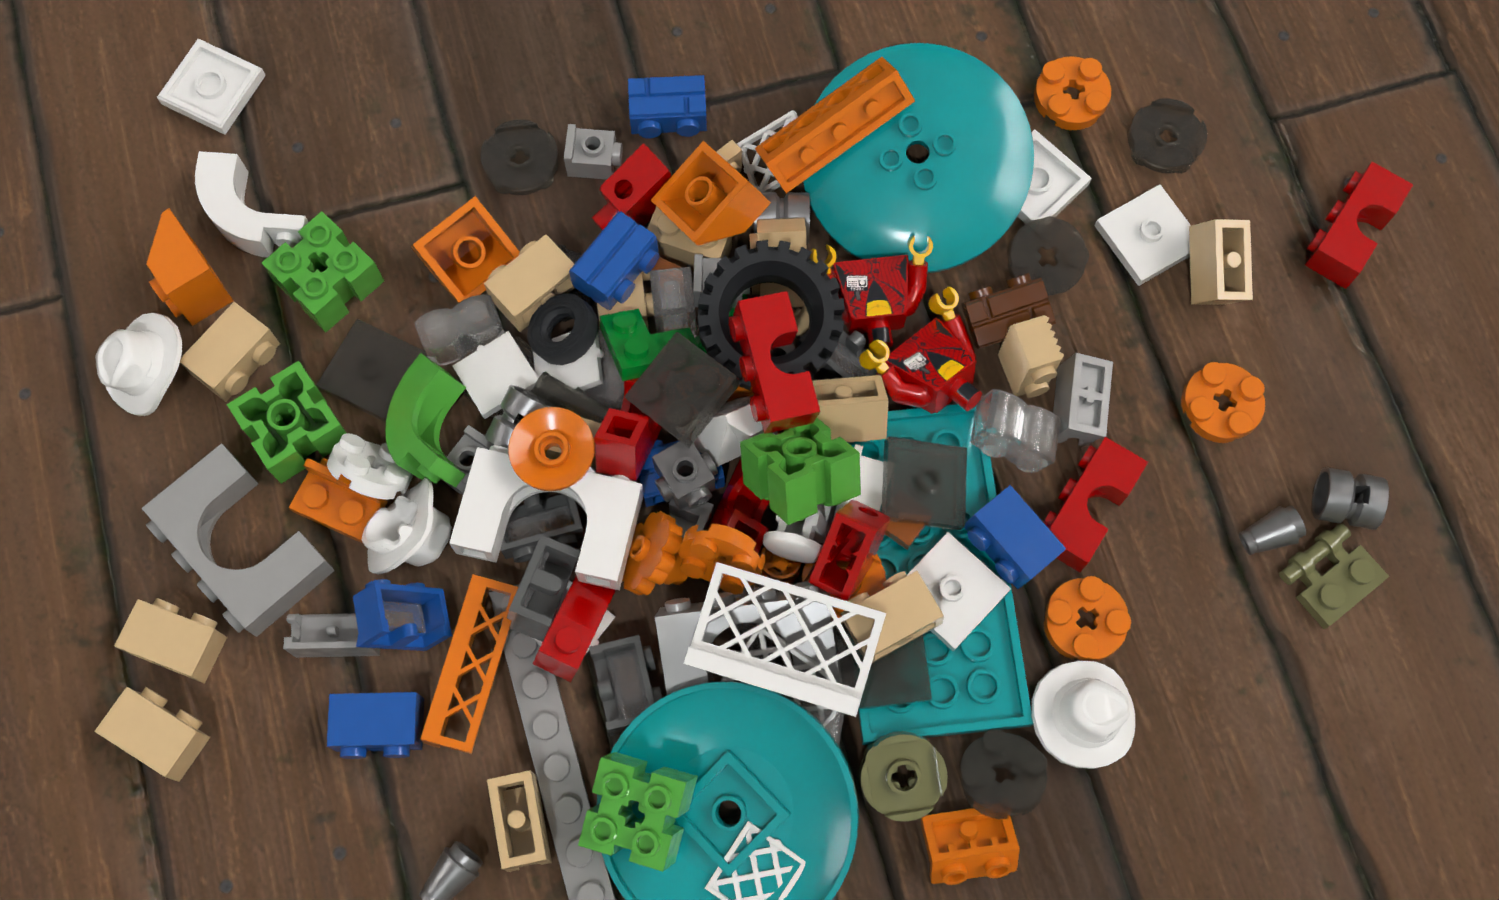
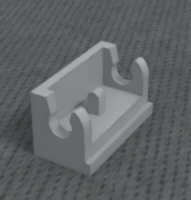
(1083, 398)
(325, 636)

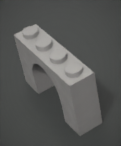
(186, 518)
(680, 617)

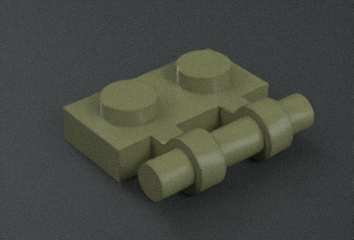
(1341, 586)

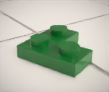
(632, 344)

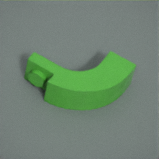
(416, 421)

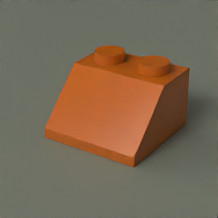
(709, 198)
(465, 250)
(183, 273)

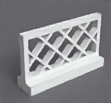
(771, 675)

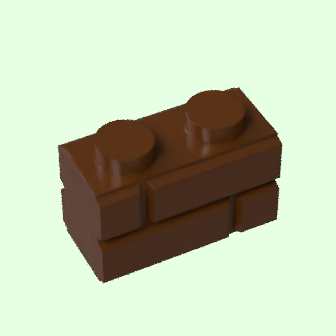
(992, 313)

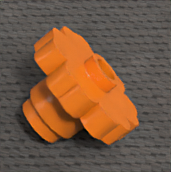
(654, 555)

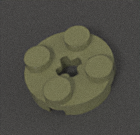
(923, 789)

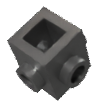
(685, 475)

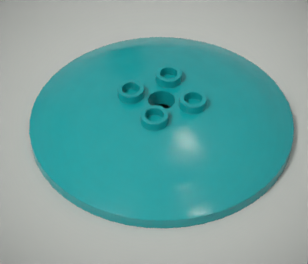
(964, 190)
(768, 761)

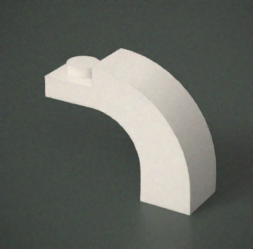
(221, 191)

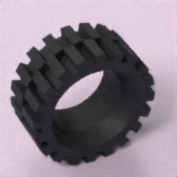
(780, 267)

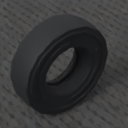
(578, 340)

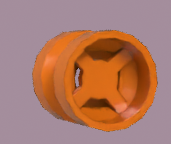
(785, 575)

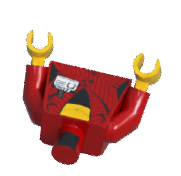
(879, 290)
(932, 364)

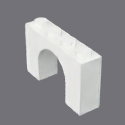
(496, 490)

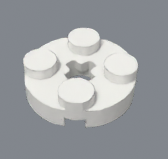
(368, 468)

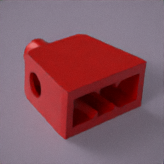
(633, 188)
(851, 538)

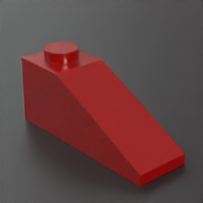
(573, 629)

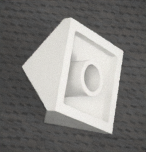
(727, 429)

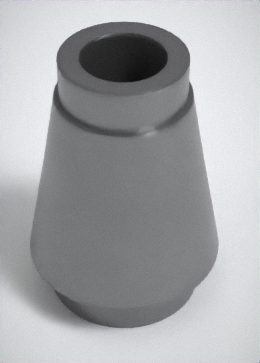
(1275, 530)
(452, 873)

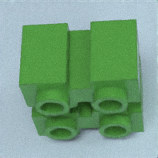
(323, 271)
(266, 419)
(800, 470)
(660, 796)

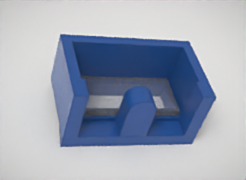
(401, 616)

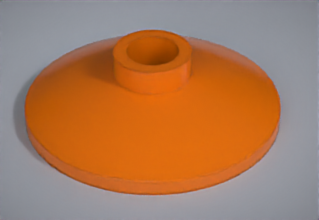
(548, 429)

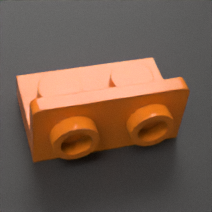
(333, 502)
(969, 846)

